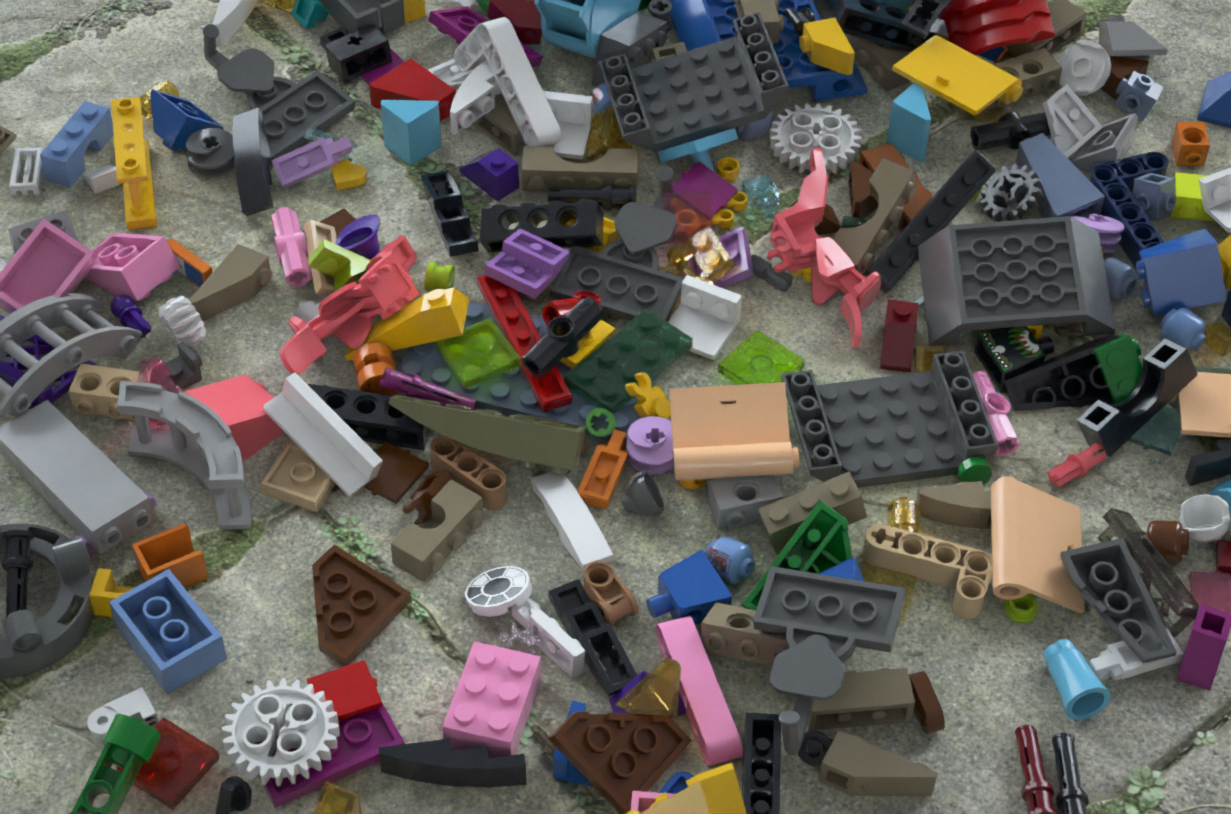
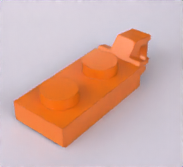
(604, 471)

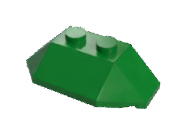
(813, 548)

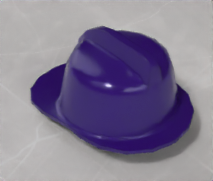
(361, 236)

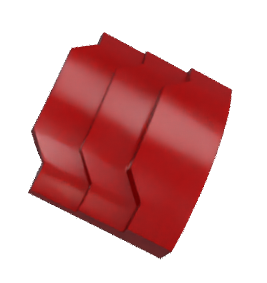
(997, 23)

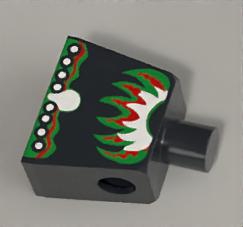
(1010, 352)

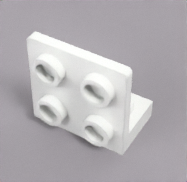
(574, 119)
(1217, 197)
(706, 315)

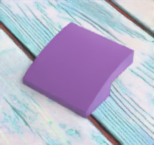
(738, 247)
(527, 263)

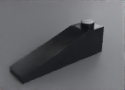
(1062, 381)

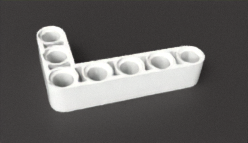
(501, 48)

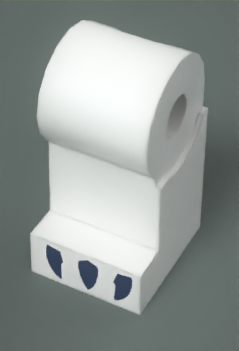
(132, 704)

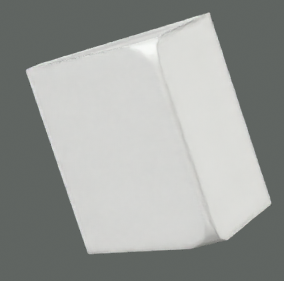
(102, 178)

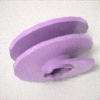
(1107, 228)
(650, 445)

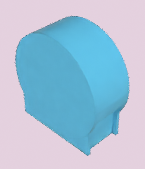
(579, 23)

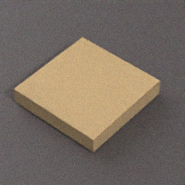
(297, 479)

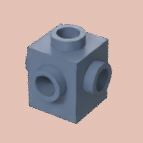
(1137, 94)
(1155, 194)

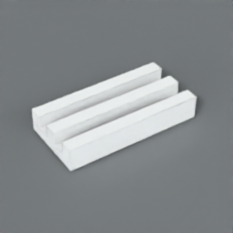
(26, 186)

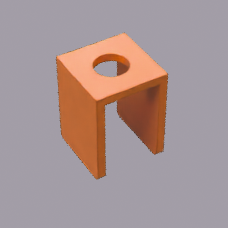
(166, 548)

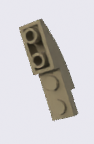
(961, 503)

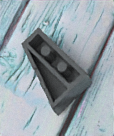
(633, 37)

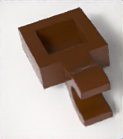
(425, 493)

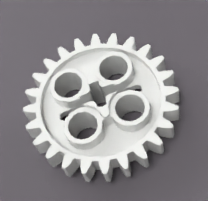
(809, 128)
(251, 725)

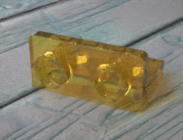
(605, 134)

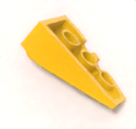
(425, 320)
(707, 793)

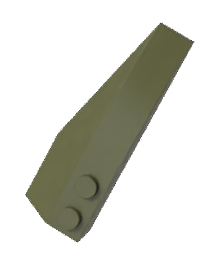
(517, 437)

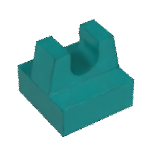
(309, 12)

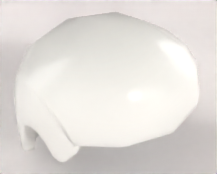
(1205, 518)

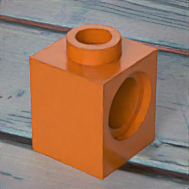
(1190, 143)

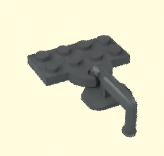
(284, 105)
(628, 268)
(822, 628)

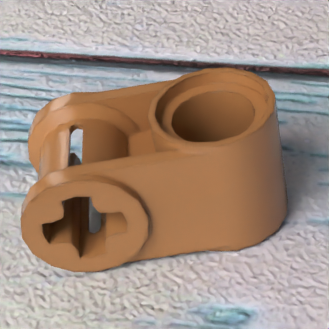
(611, 596)

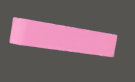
(700, 692)

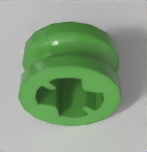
(599, 412)

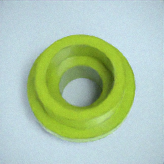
(1027, 603)

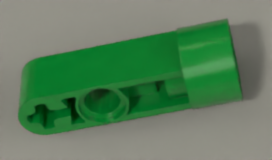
(128, 746)

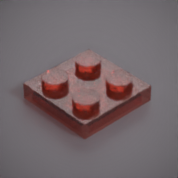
(175, 765)

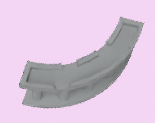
(38, 319)
(206, 453)

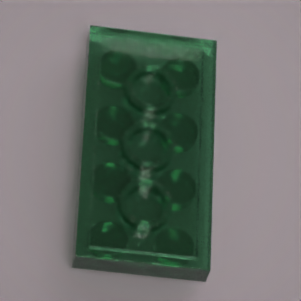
(640, 346)

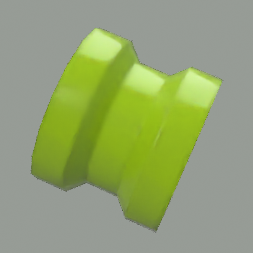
(439, 277)

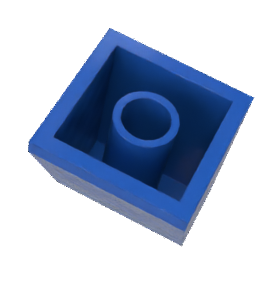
(1181, 273)

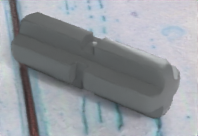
(764, 270)

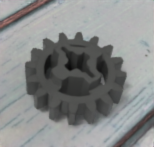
(1012, 194)

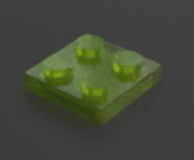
(478, 353)
(759, 361)

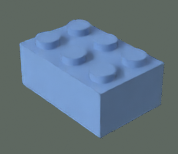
(168, 631)

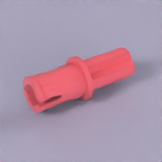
(1076, 465)

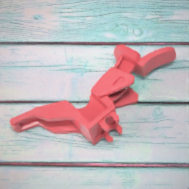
(830, 266)
(353, 307)

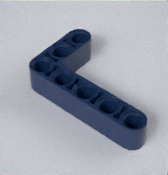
(1116, 183)

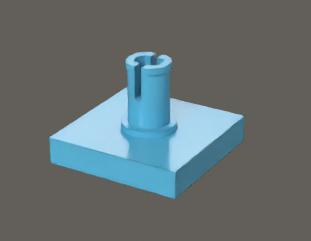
(699, 148)

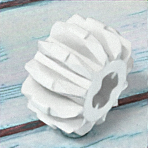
(182, 321)

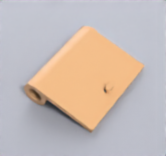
(1206, 405)
(731, 431)
(1027, 542)

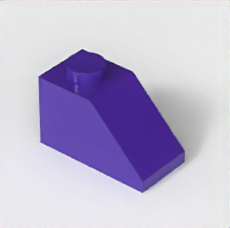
(493, 173)

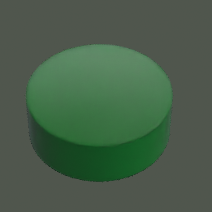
(975, 470)

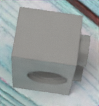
(737, 499)

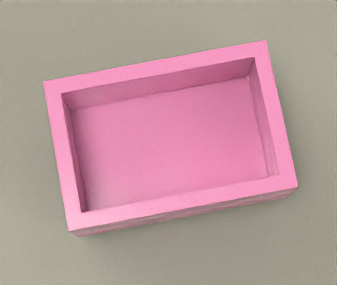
(44, 267)
(493, 700)

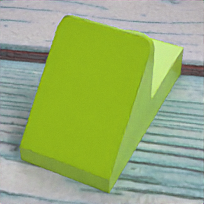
(339, 263)

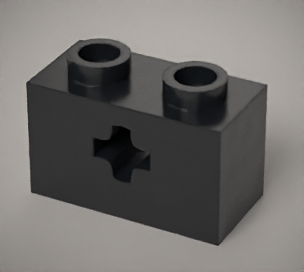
(358, 53)

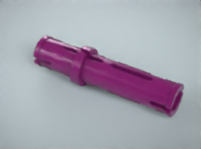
(392, 379)

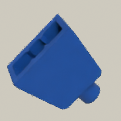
(689, 589)

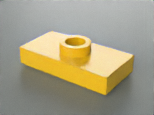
(590, 342)

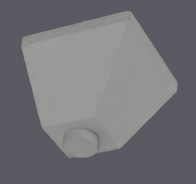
(1127, 39)

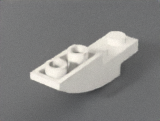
(474, 98)

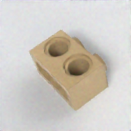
(97, 390)

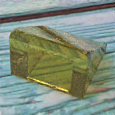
(1218, 338)
(924, 355)

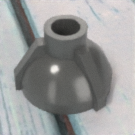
(642, 495)

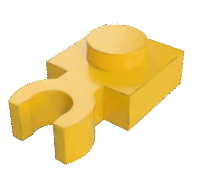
(650, 399)

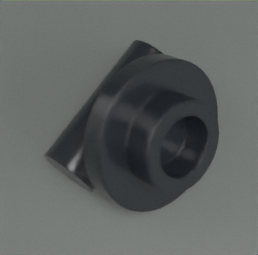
(798, 19)
(814, 747)
(233, 795)

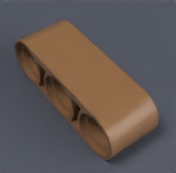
(469, 470)

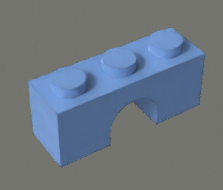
(64, 156)

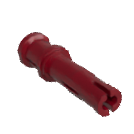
(1037, 790)

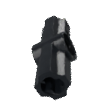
(1009, 130)
(563, 337)

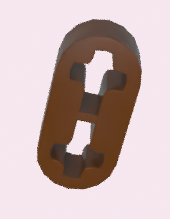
(926, 703)

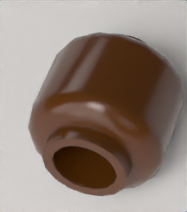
(1169, 539)

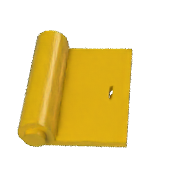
(958, 75)

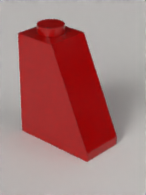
(412, 82)

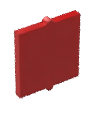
(349, 689)

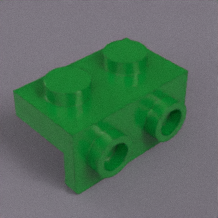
(1120, 366)

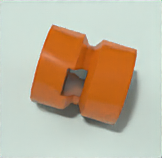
(370, 365)

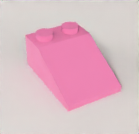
(132, 264)

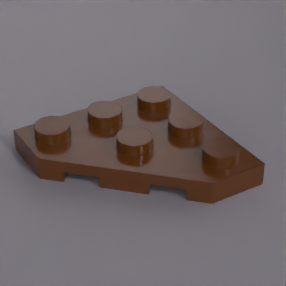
(352, 604)
(620, 751)

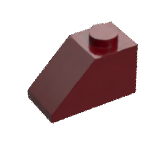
(522, 15)
(899, 335)

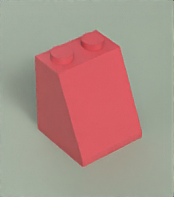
(241, 406)

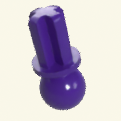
(129, 314)

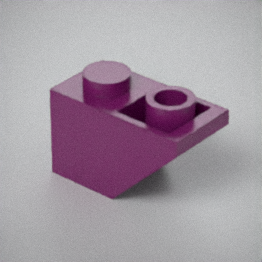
(1205, 647)

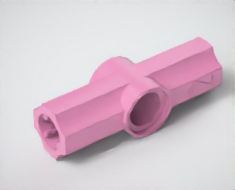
(291, 247)
(997, 410)

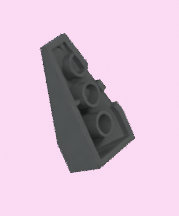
(1117, 592)

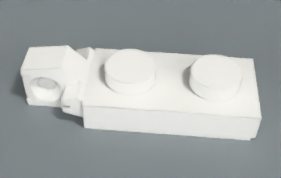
(553, 641)
(1121, 662)

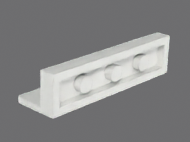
(323, 435)

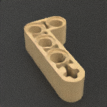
(933, 561)

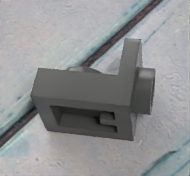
(186, 367)

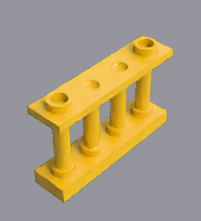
(133, 163)

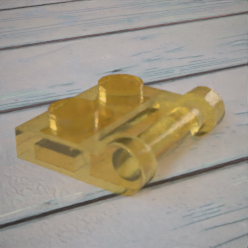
(708, 253)

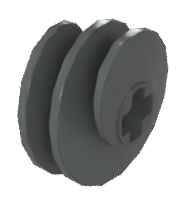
(210, 152)

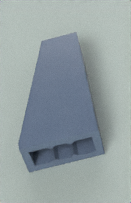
(1065, 186)

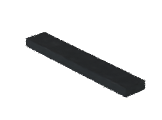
(931, 219)

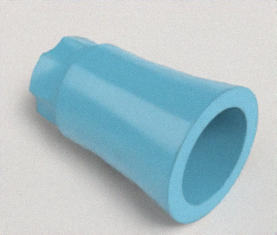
(1077, 684)

